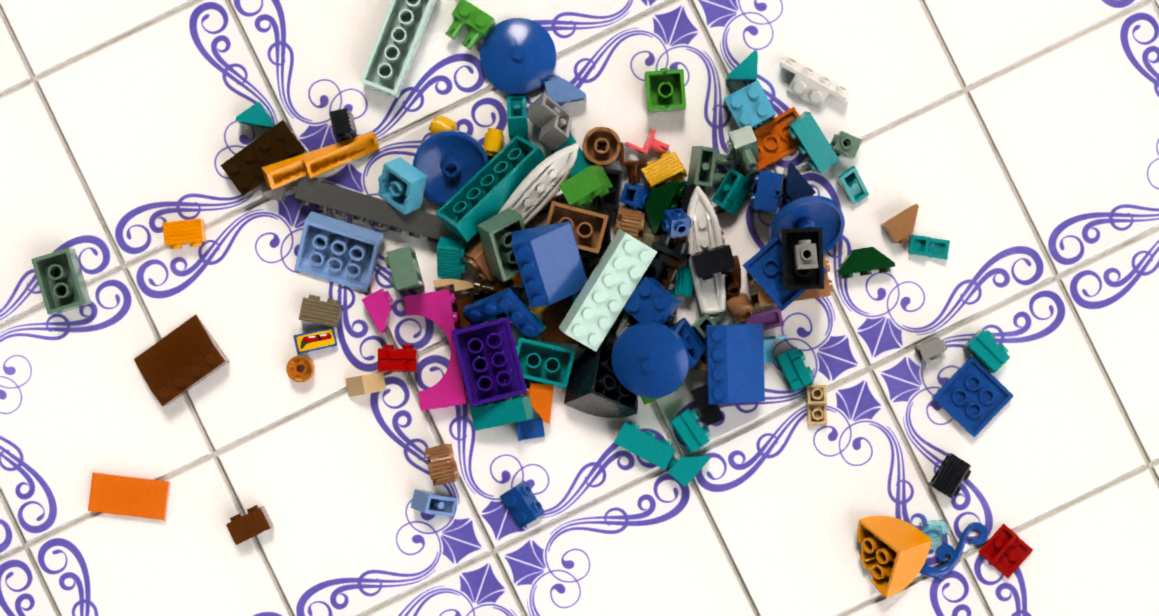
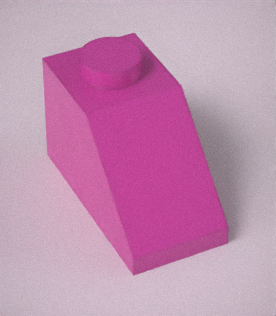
(379, 308)

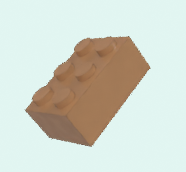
(586, 225)

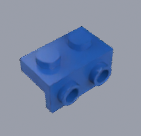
(522, 504)

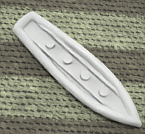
(542, 183)
(704, 235)

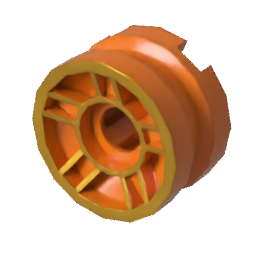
(294, 374)

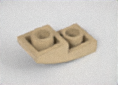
(459, 285)
(816, 405)

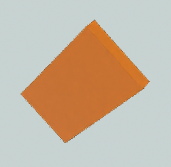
(774, 140)
(129, 496)

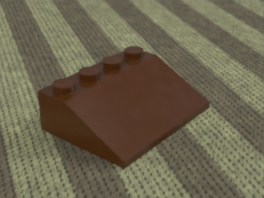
(180, 361)

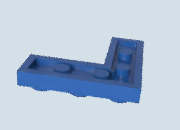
(505, 302)

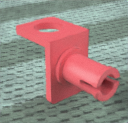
(650, 143)

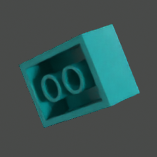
(545, 362)

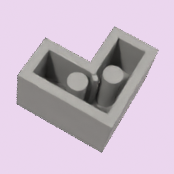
(552, 119)

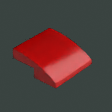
(1005, 551)

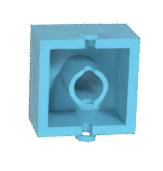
(749, 106)
(402, 185)

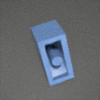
(563, 91)
(433, 503)

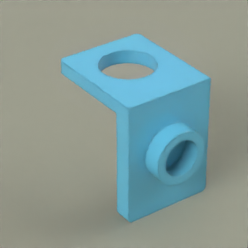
(768, 347)

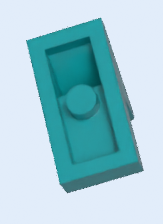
(852, 185)

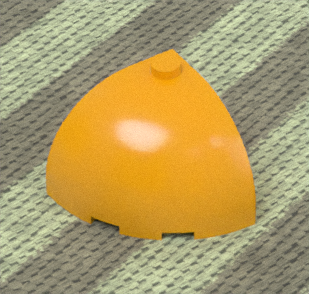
(891, 552)

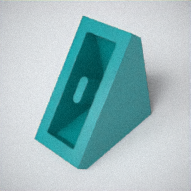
(746, 70)
(256, 116)

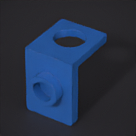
(530, 429)

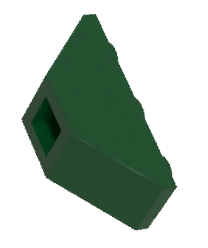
(662, 199)
(864, 261)

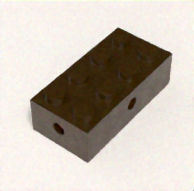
(271, 147)

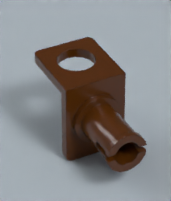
(633, 166)
(733, 279)

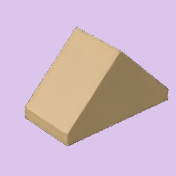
(365, 384)

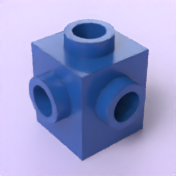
(635, 196)
(676, 223)

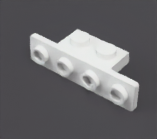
(810, 85)

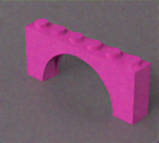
(439, 308)

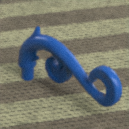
(955, 554)

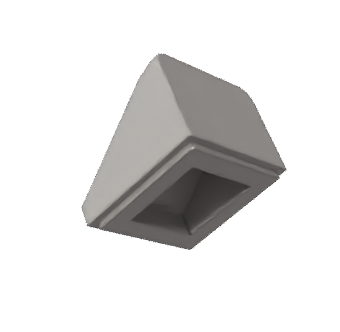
(276, 194)

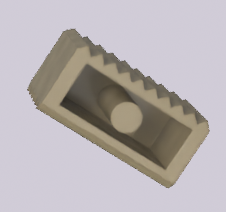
(321, 312)

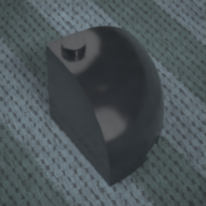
(595, 387)

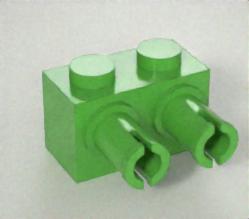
(472, 17)

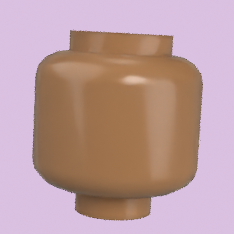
(739, 307)

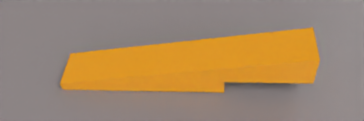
(319, 160)

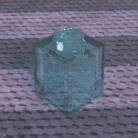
(935, 529)

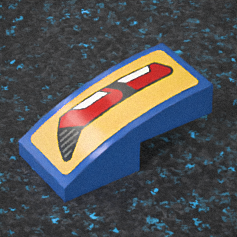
(315, 340)

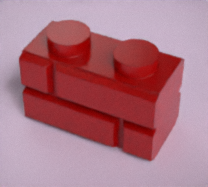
(397, 359)

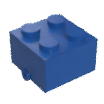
(767, 192)
(652, 302)

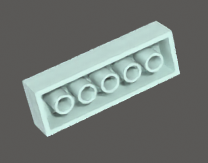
(396, 45)
(607, 290)

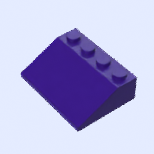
(489, 361)

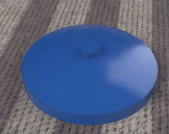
(518, 56)
(449, 163)
(811, 213)
(650, 360)

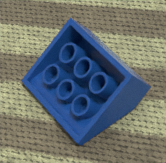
(548, 263)
(734, 363)

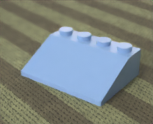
(338, 251)

